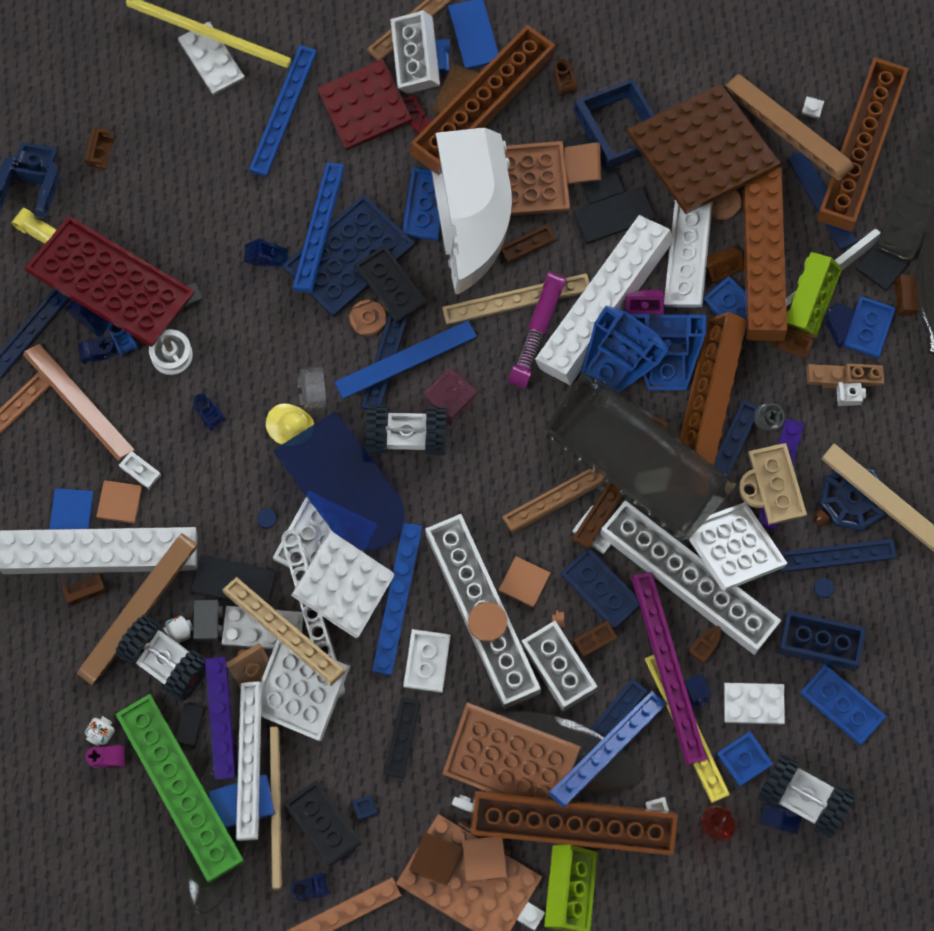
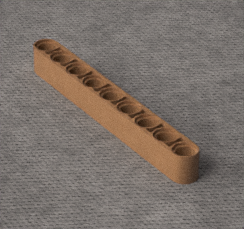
(789, 127)
(139, 605)

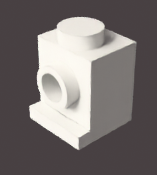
(845, 398)

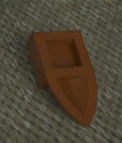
(706, 644)

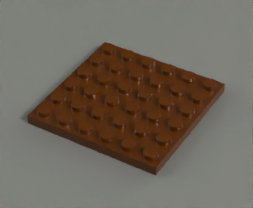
(703, 148)

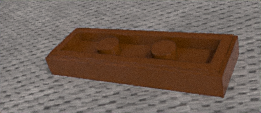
(527, 244)

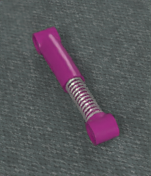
(537, 328)

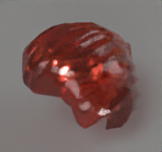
(718, 823)

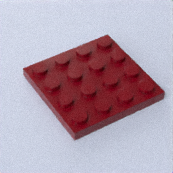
(364, 104)

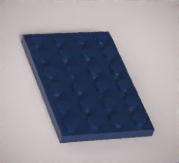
(350, 239)

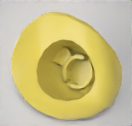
(286, 422)

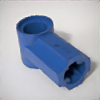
(442, 52)

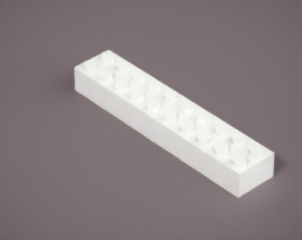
(620, 275)
(89, 550)
(689, 577)
(472, 586)

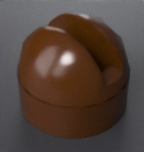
(821, 518)

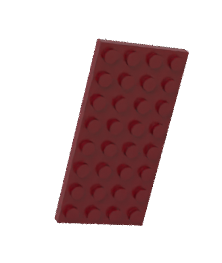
(110, 281)

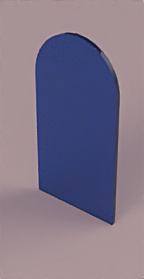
(343, 484)

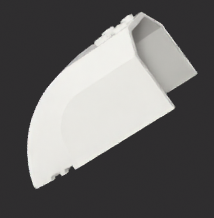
(472, 201)

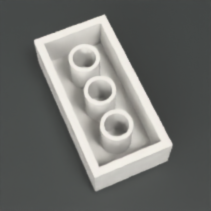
(415, 52)
(559, 666)

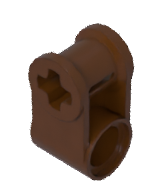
(564, 80)

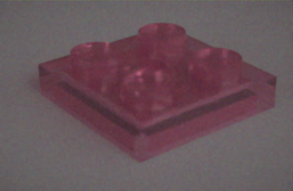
(450, 392)

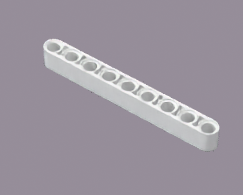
(296, 569)

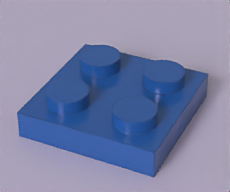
(744, 759)

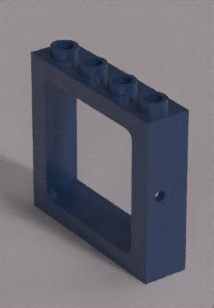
(585, 105)

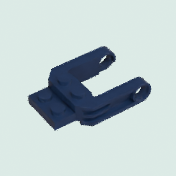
(32, 165)

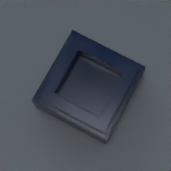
(364, 807)

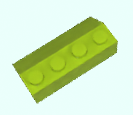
(813, 293)
(571, 888)

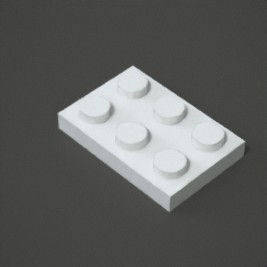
(754, 703)

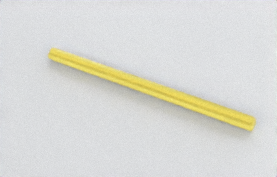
(209, 32)

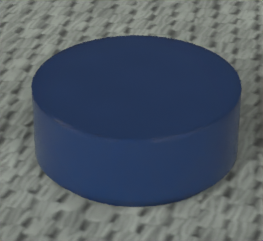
(266, 518)
(823, 588)

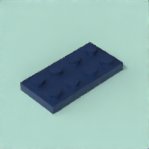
(600, 588)

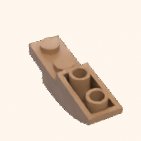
(831, 375)

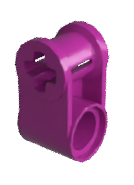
(109, 756)

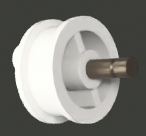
(171, 353)

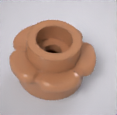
(559, 618)

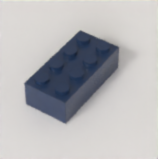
(821, 640)

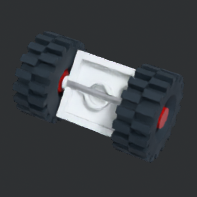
(406, 430)
(162, 657)
(806, 795)

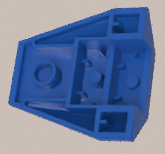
(684, 339)
(621, 349)

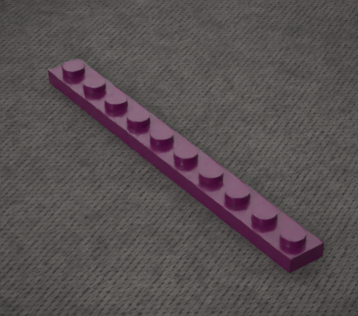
(669, 669)

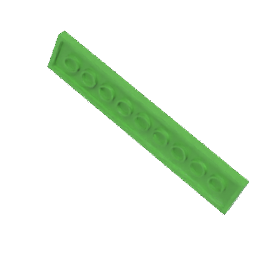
(180, 788)

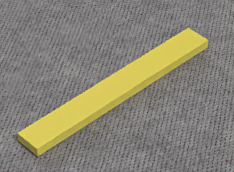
(706, 770)

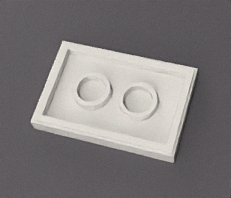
(427, 661)

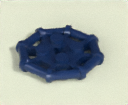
(848, 506)

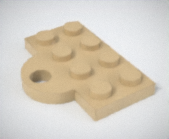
(773, 484)

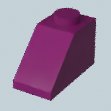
(645, 302)

